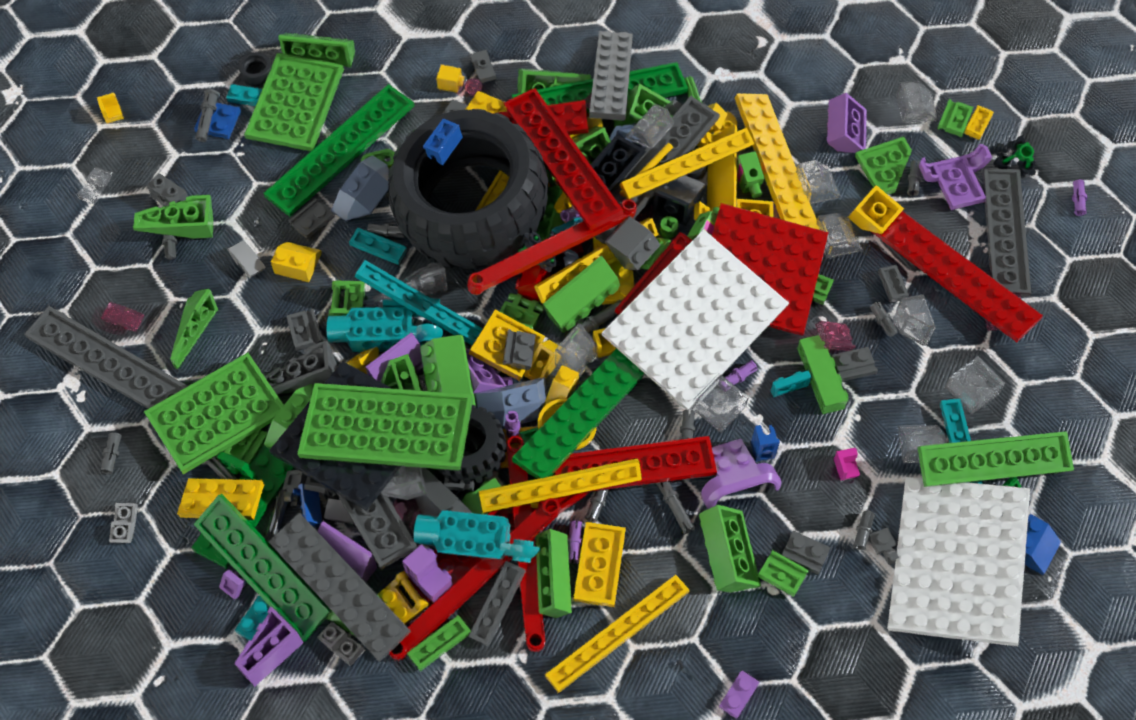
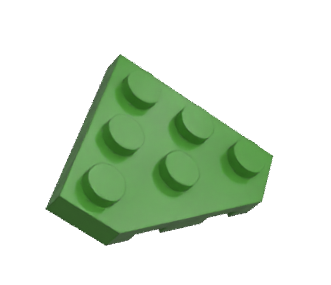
(885, 163)

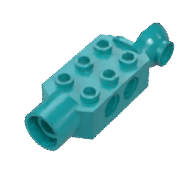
(378, 328)
(472, 536)

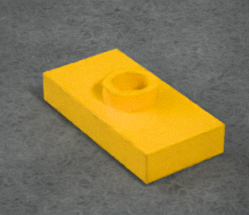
(978, 122)

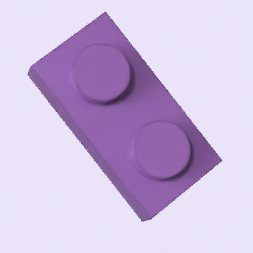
(739, 694)

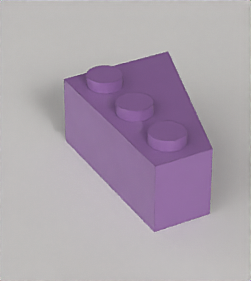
(268, 648)

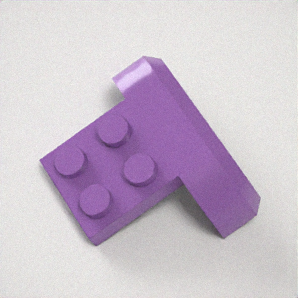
(958, 178)
(736, 472)

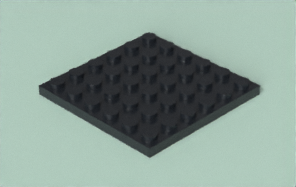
(352, 480)

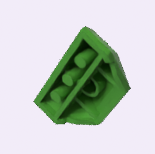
(401, 374)
(288, 413)

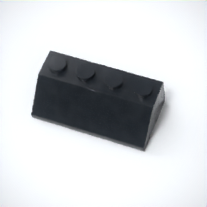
(616, 161)

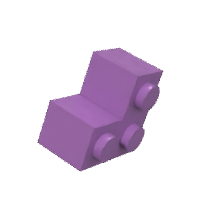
(425, 573)

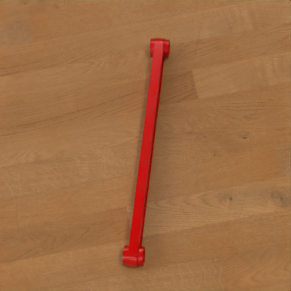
(542, 251)
(473, 580)
(529, 584)

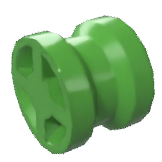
(667, 232)

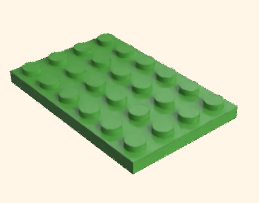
(294, 102)
(215, 412)

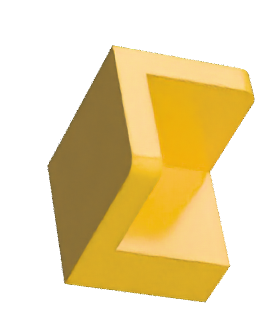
(110, 108)
(604, 347)

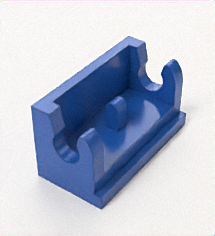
(443, 141)
(763, 445)
(309, 505)

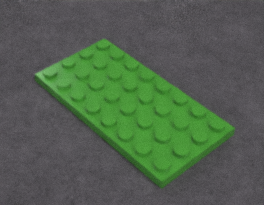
(386, 426)

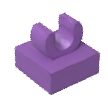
(232, 584)

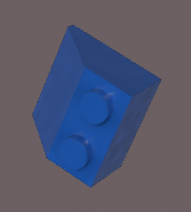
(1040, 544)

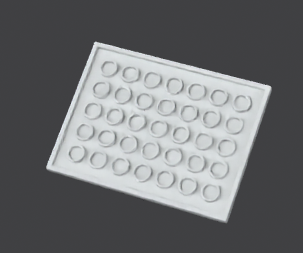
(695, 319)
(960, 561)

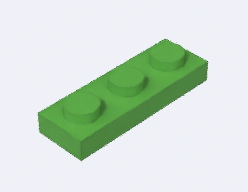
(439, 643)

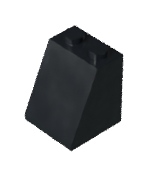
(678, 198)

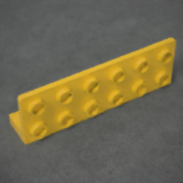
(721, 177)

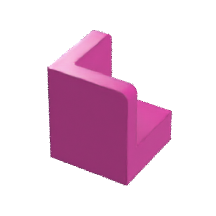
(846, 463)

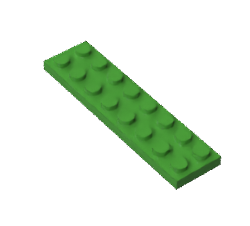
(995, 459)

